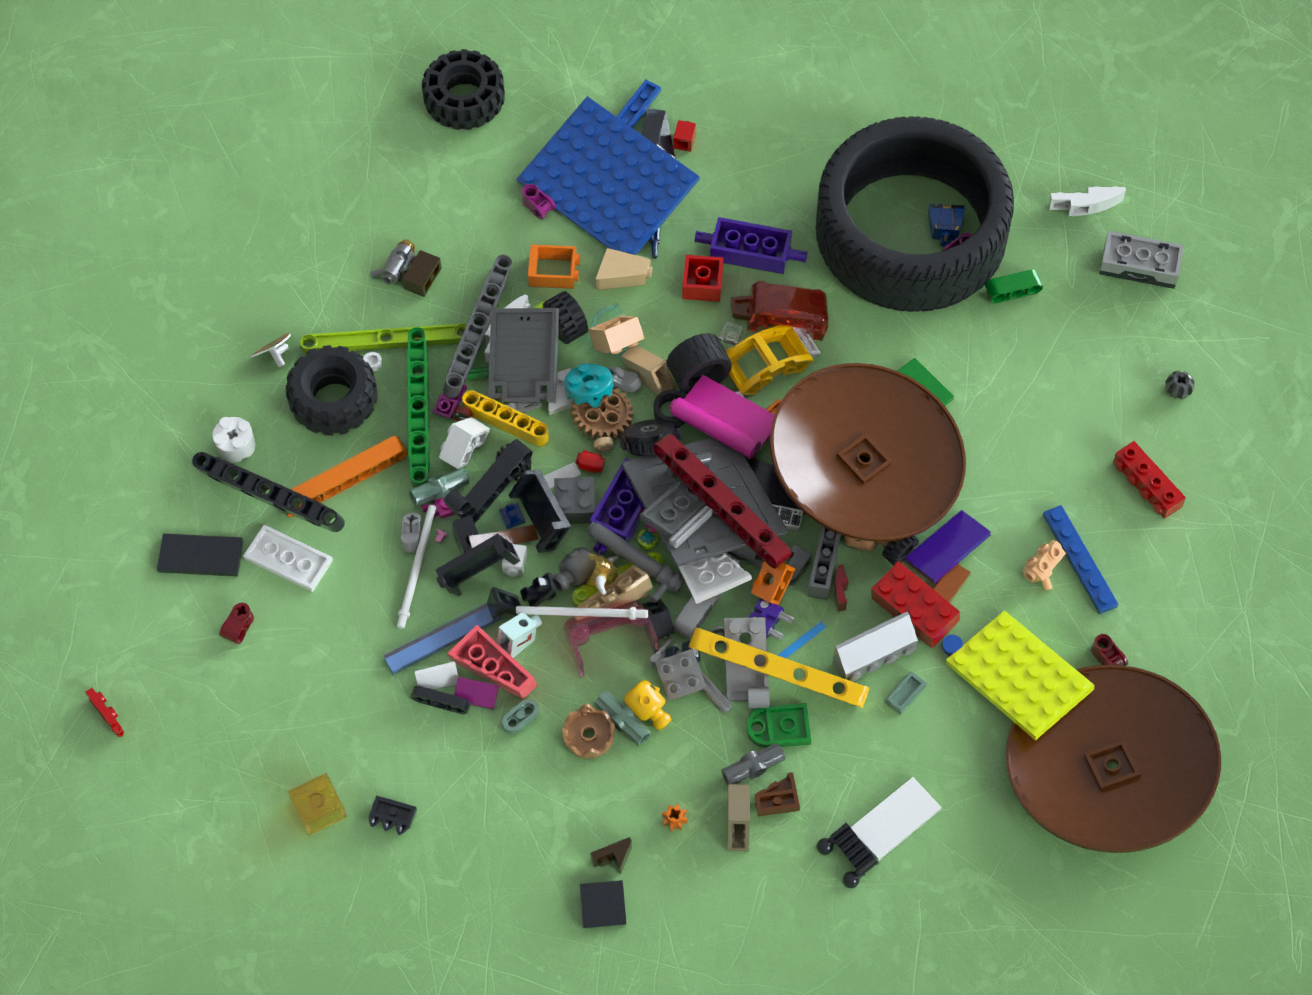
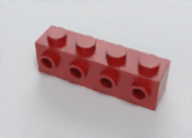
(1149, 480)

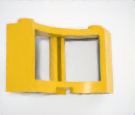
(797, 362)

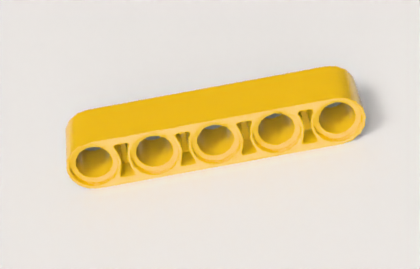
(510, 425)

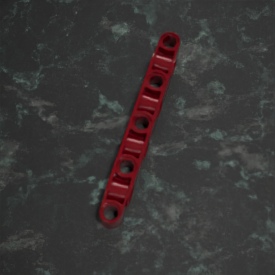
(722, 501)

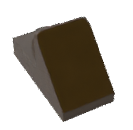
(617, 851)

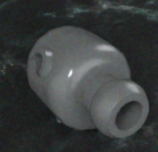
(574, 569)

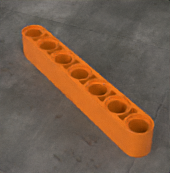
(353, 470)

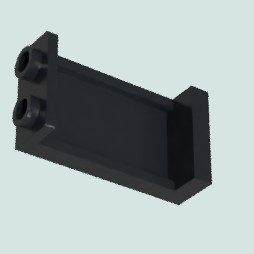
(541, 508)
(475, 561)

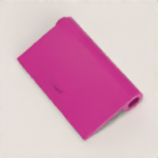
(724, 416)

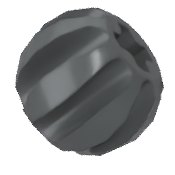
(1179, 384)

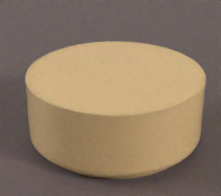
(603, 444)

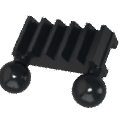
(853, 849)

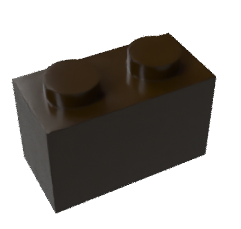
(421, 273)

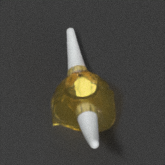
(604, 572)

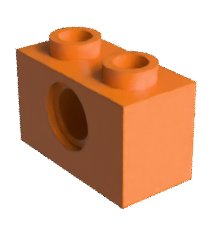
(772, 592)

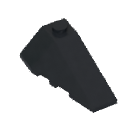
(657, 130)

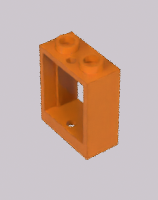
(553, 252)

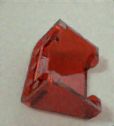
(788, 307)

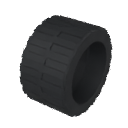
(698, 357)

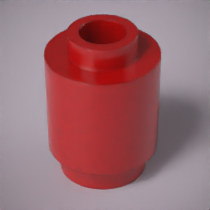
(590, 462)

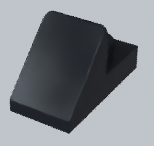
(501, 602)

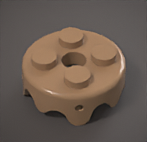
(588, 719)

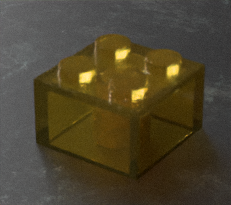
(317, 804)

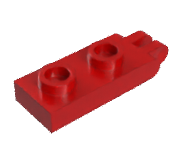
(107, 714)

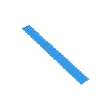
(802, 640)

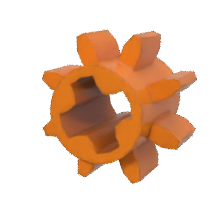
(677, 813)

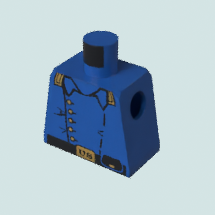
(945, 222)

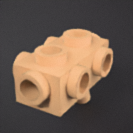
(1039, 566)

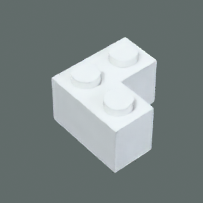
(462, 440)

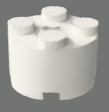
(233, 439)

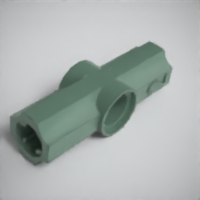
(438, 486)
(623, 718)

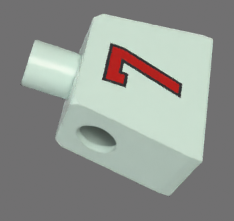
(518, 633)

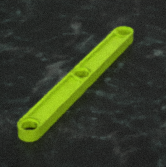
(372, 338)

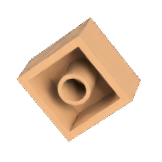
(616, 334)

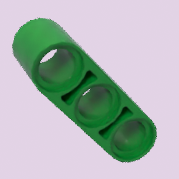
(1013, 286)

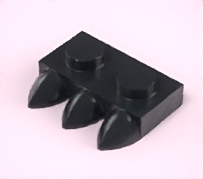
(392, 814)

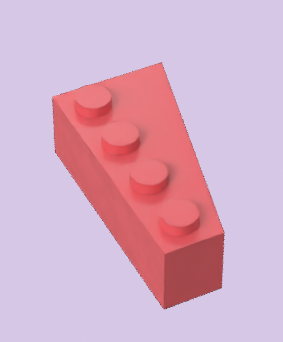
(491, 662)

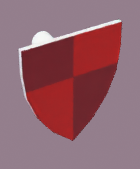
(275, 350)

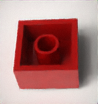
(702, 278)

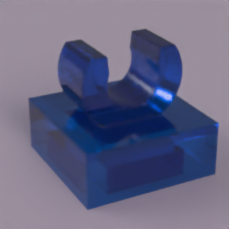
(512, 515)

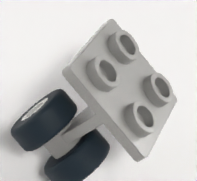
(680, 671)

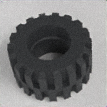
(571, 317)

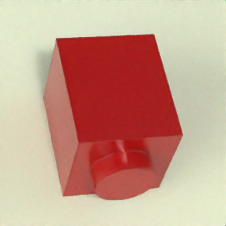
(684, 135)

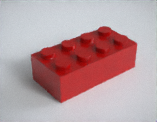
(905, 592)

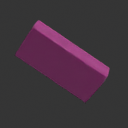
(477, 692)

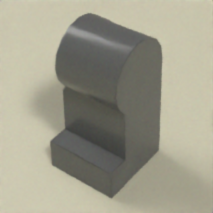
(800, 560)

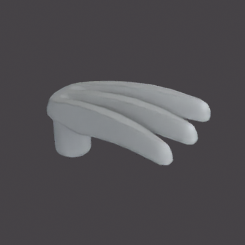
(524, 407)
(658, 656)

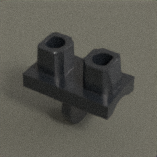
(540, 590)

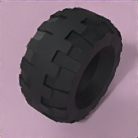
(326, 368)

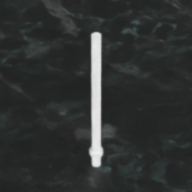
(404, 613)
(630, 613)

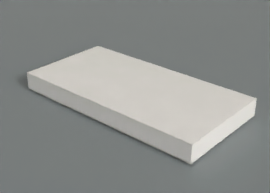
(288, 558)
(896, 818)

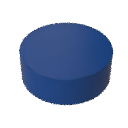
(951, 644)

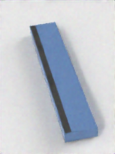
(438, 638)

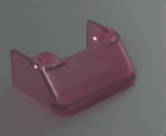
(579, 631)

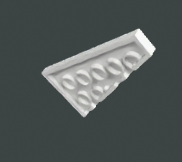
(712, 576)

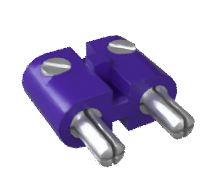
(772, 615)

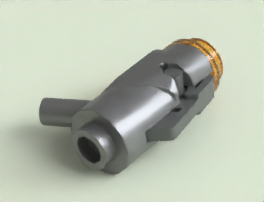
(396, 262)

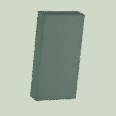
(905, 692)

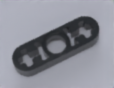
(440, 700)

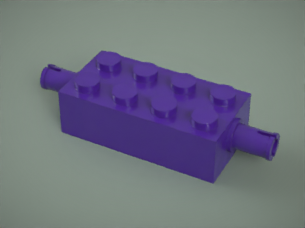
(751, 245)
(618, 509)

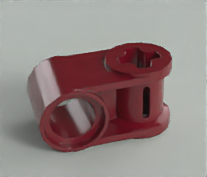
(236, 626)
(1111, 654)

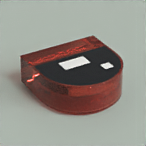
(462, 413)

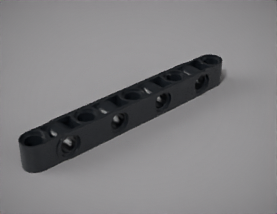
(278, 496)

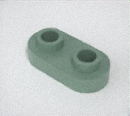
(519, 716)

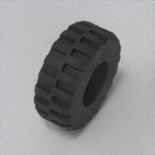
(457, 69)

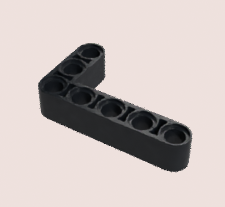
(491, 483)

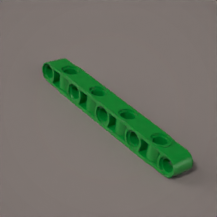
(418, 397)

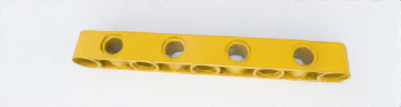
(779, 667)

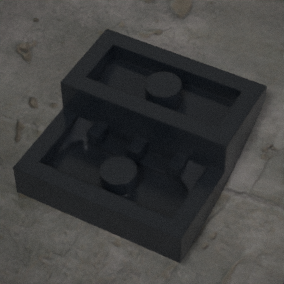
(603, 904)

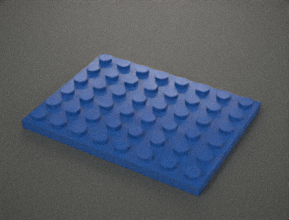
(609, 178)

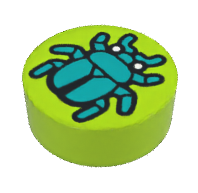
(647, 539)

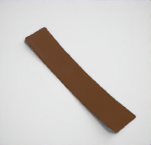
(514, 536)

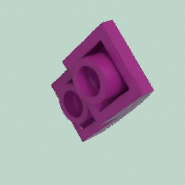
(445, 406)

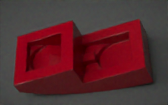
(841, 585)

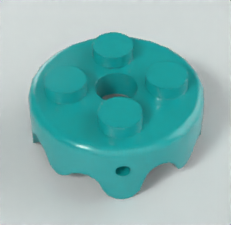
(598, 384)

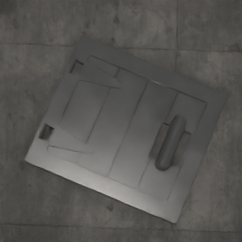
(653, 478)

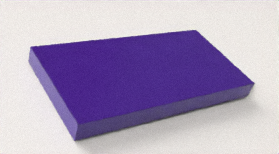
(947, 546)

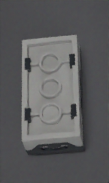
(1141, 259)

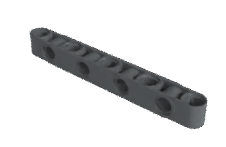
(474, 334)

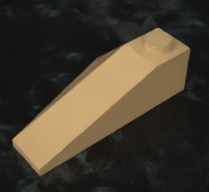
(628, 587)

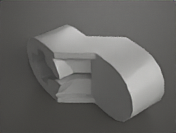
(625, 380)
(411, 523)

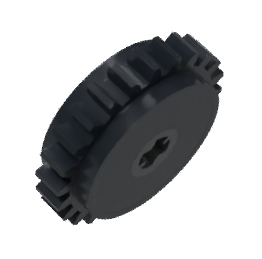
(641, 436)

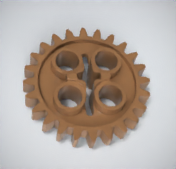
(601, 426)

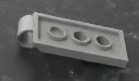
(742, 682)

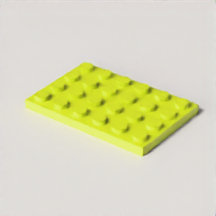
(1020, 675)

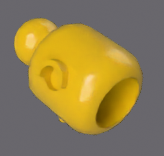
(647, 703)

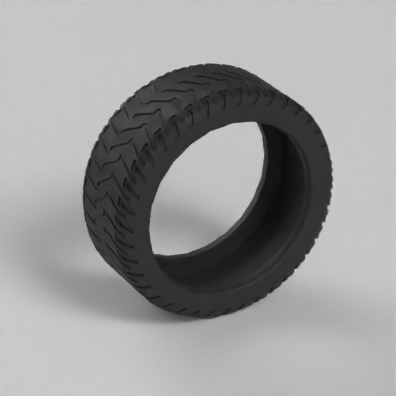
(928, 150)

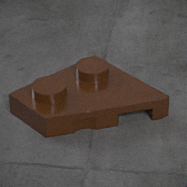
(778, 797)

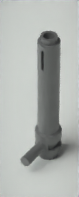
(662, 574)

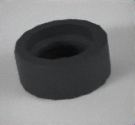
(663, 397)

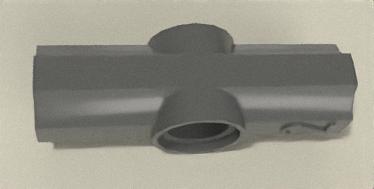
(753, 764)

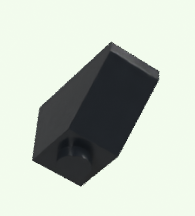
(660, 618)

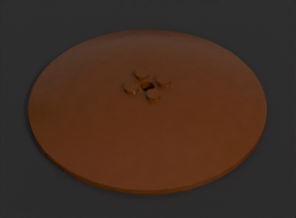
(876, 414)
(1163, 757)

